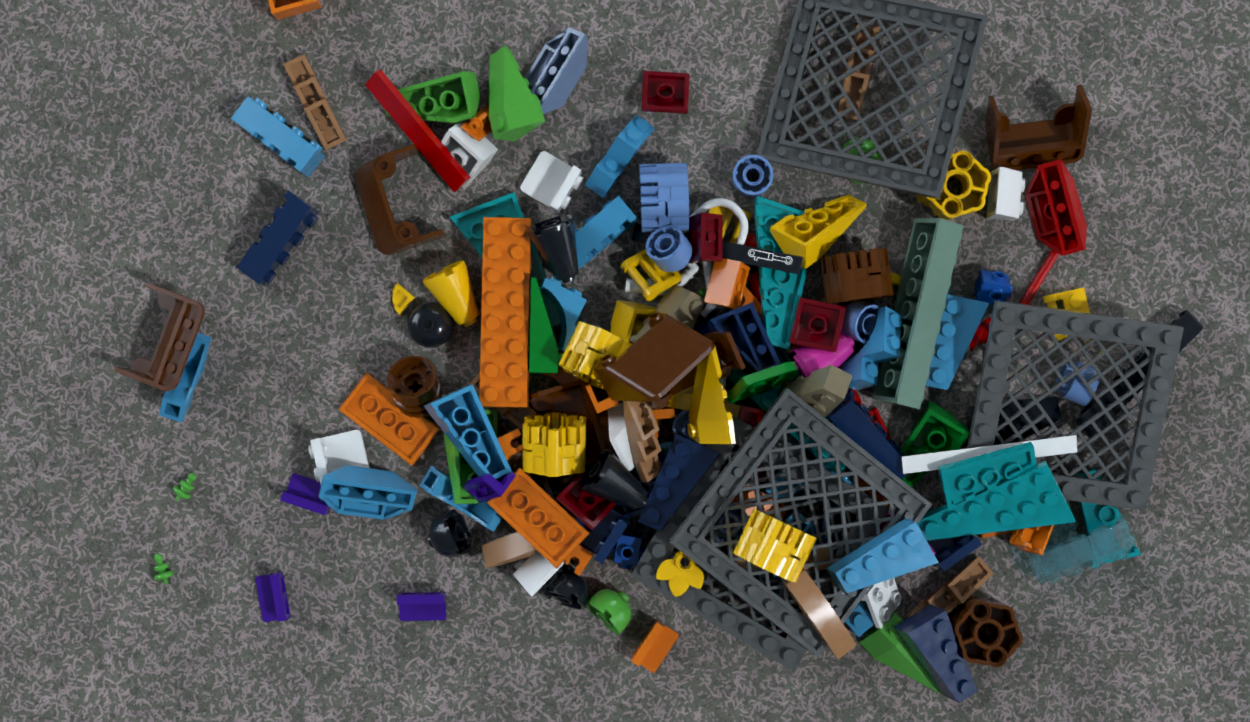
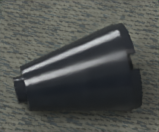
(557, 246)
(613, 482)

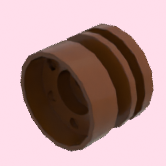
(413, 385)

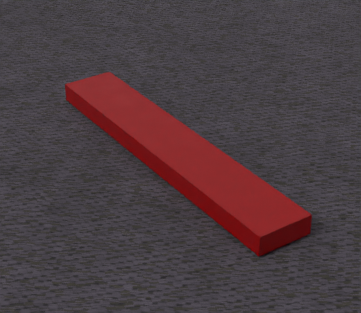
(417, 130)

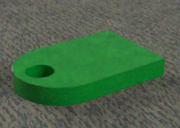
(762, 381)

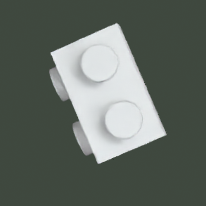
(551, 181)
(338, 451)
(882, 601)

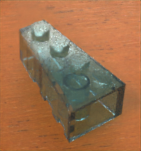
(1083, 552)

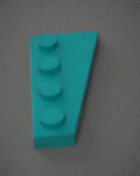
(972, 475)
(1097, 515)

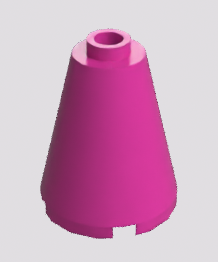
(812, 359)

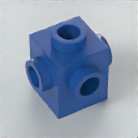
(992, 286)
(631, 542)

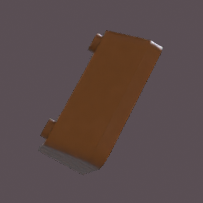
(1040, 141)
(388, 235)
(728, 358)

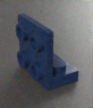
(604, 535)
(953, 549)

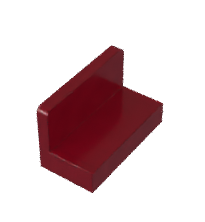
(705, 237)

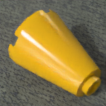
(454, 292)

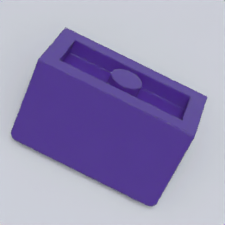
(487, 487)
(305, 494)
(273, 597)
(422, 606)

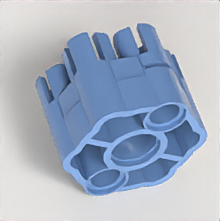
(664, 196)

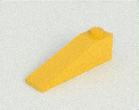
(817, 229)
(628, 318)
(707, 413)

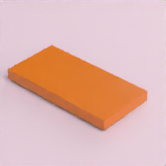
(376, 412)
(539, 519)

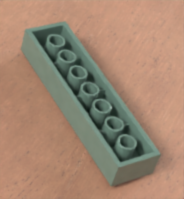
(921, 304)

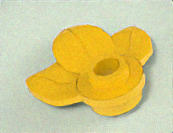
(680, 577)

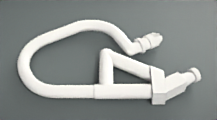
(707, 266)

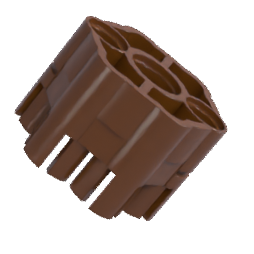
(856, 276)
(1004, 637)

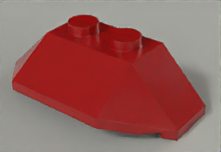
(1056, 209)

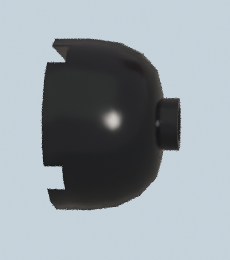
(430, 325)
(448, 534)
(567, 588)

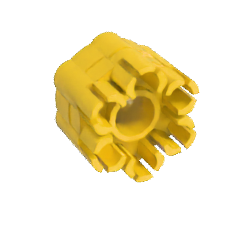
(974, 188)
(587, 348)
(554, 449)
(774, 546)

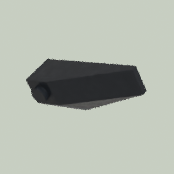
(1049, 404)

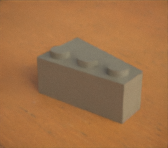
(679, 304)
(821, 389)

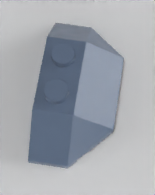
(558, 69)

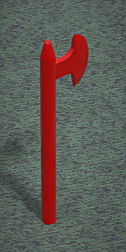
(979, 337)

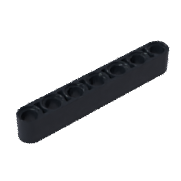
(1192, 328)

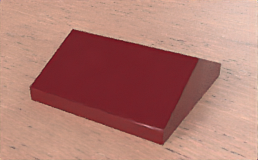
(665, 92)
(818, 325)
(584, 506)

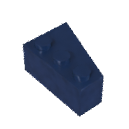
(748, 336)

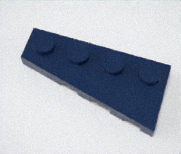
(677, 478)

